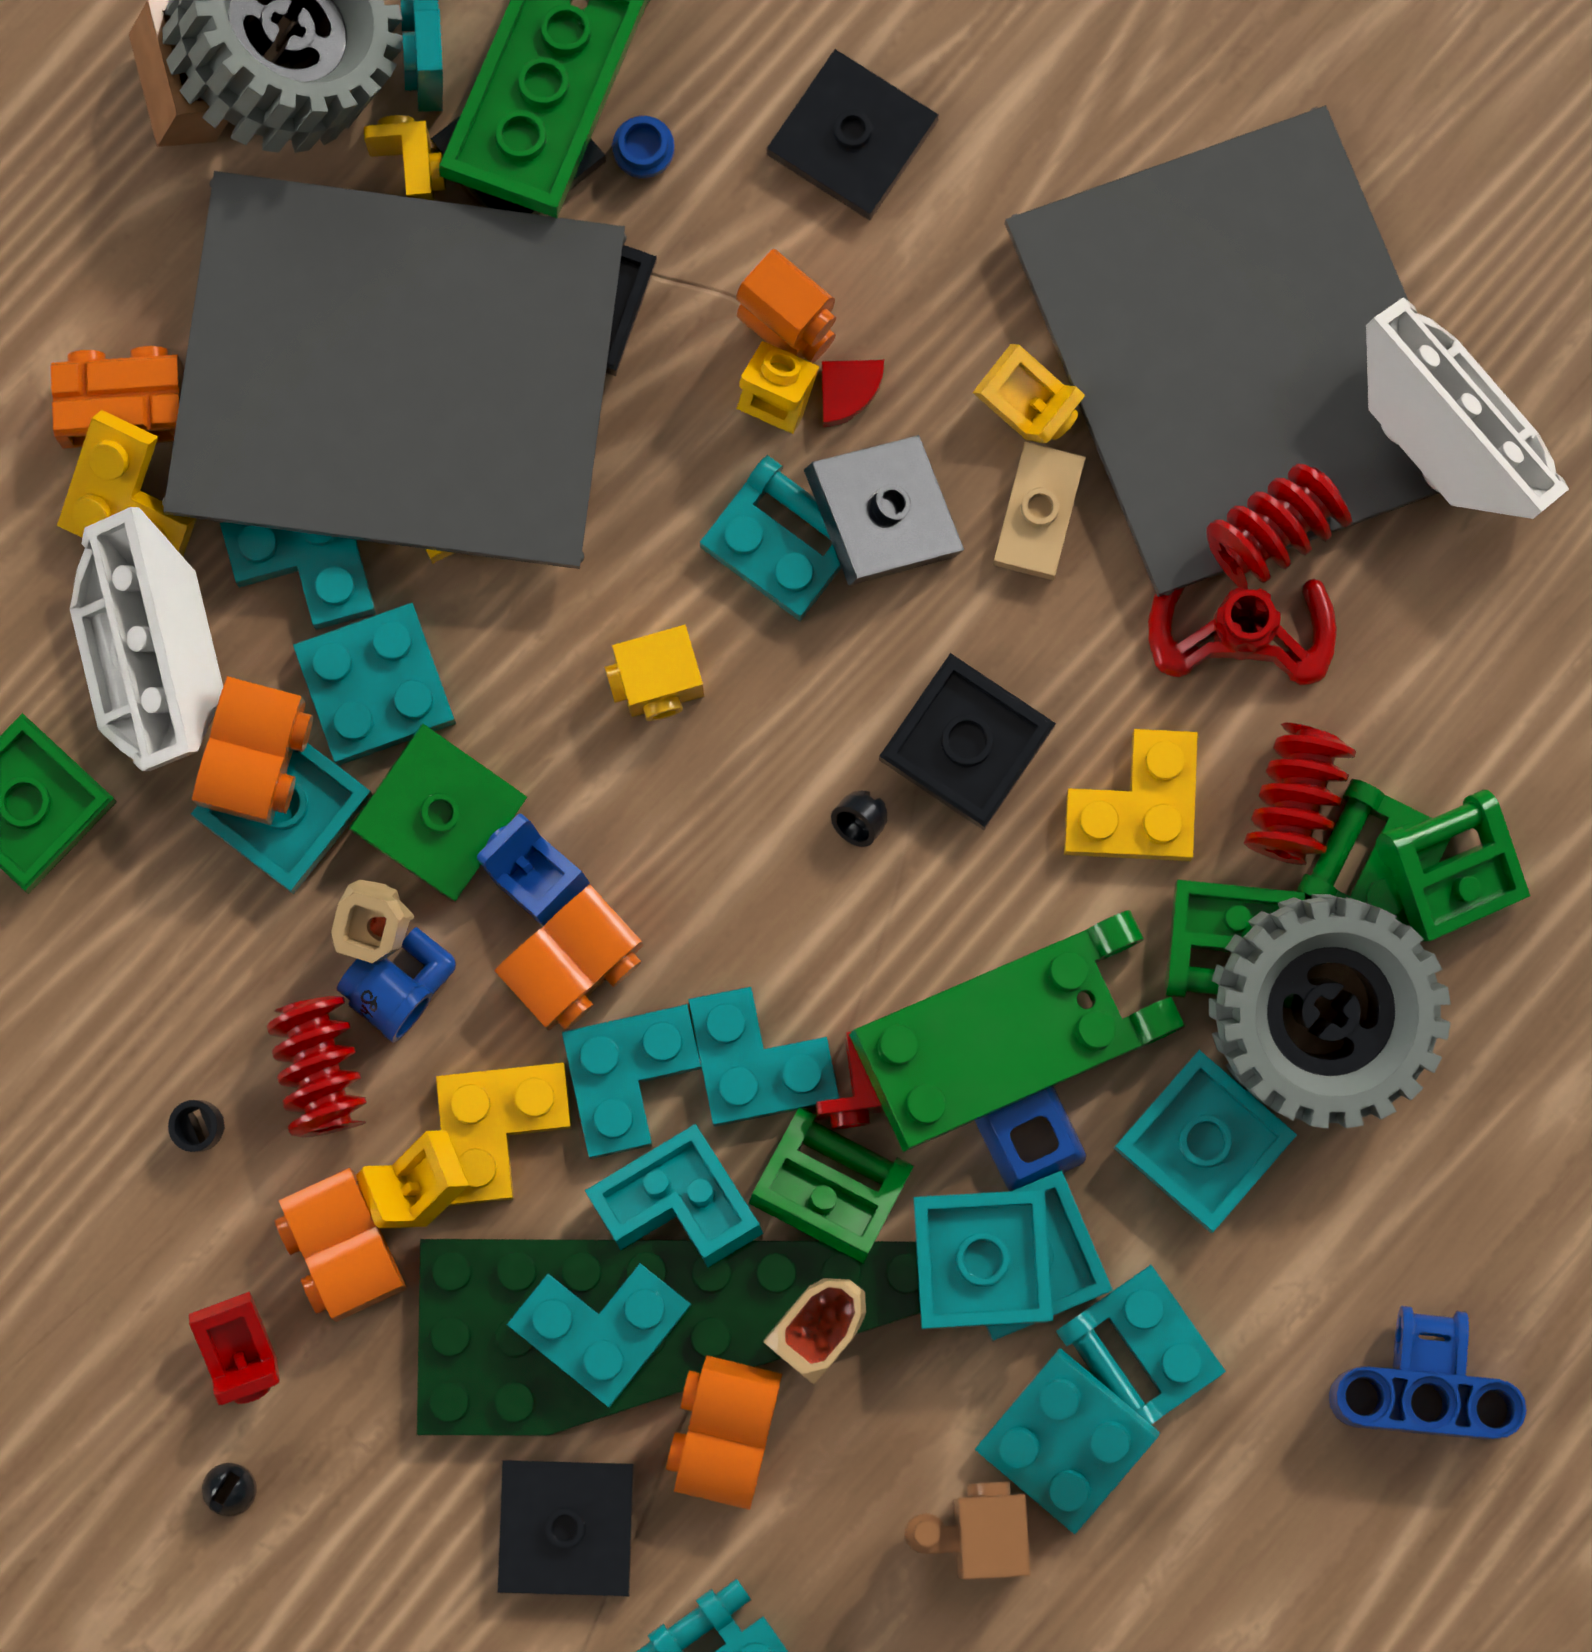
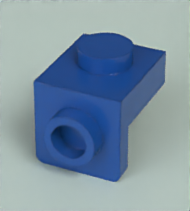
(531, 869)

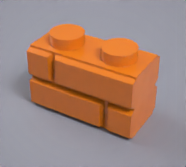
(135, 389)

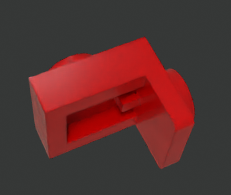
(854, 1110)
(235, 1349)

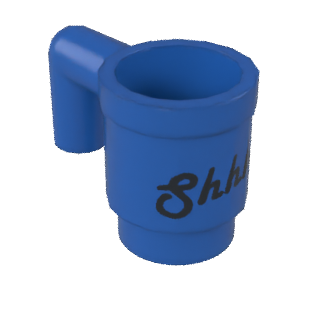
(389, 995)

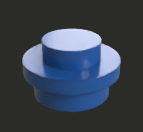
(643, 147)

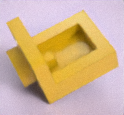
(411, 138)
(776, 387)
(1029, 396)
(416, 1185)

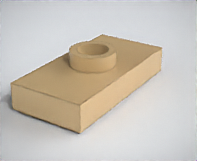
(1039, 511)

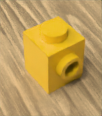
(655, 673)

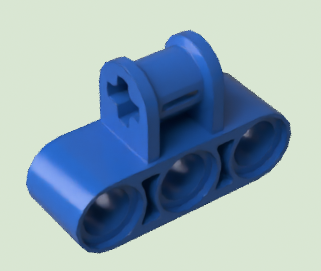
(1435, 1365)

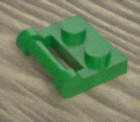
(1376, 880)
(1460, 886)
(1207, 919)
(821, 1198)

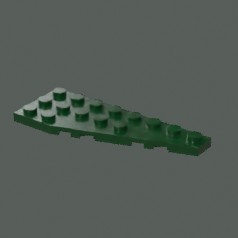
(493, 1382)

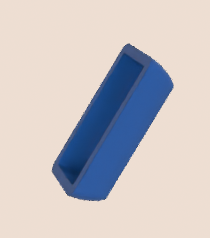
(996, 1133)

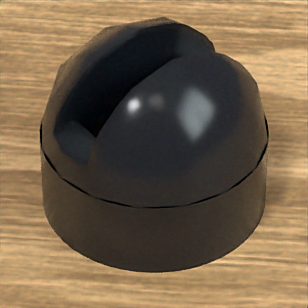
(855, 806)
(186, 1130)
(240, 1497)

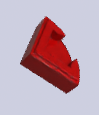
(848, 388)

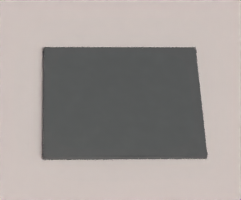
(1222, 333)
(395, 370)

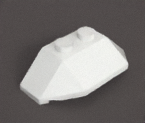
(1455, 418)
(144, 641)

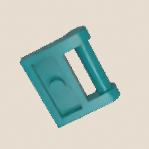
(766, 551)
(1155, 1334)

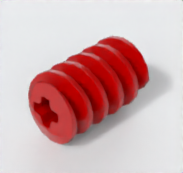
(1275, 522)
(1298, 794)
(315, 1067)

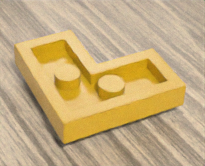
(111, 480)
(1152, 817)
(489, 1106)

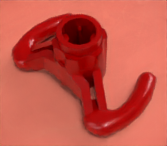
(1231, 642)

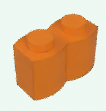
(787, 307)
(251, 751)
(570, 959)
(340, 1246)
(725, 1433)

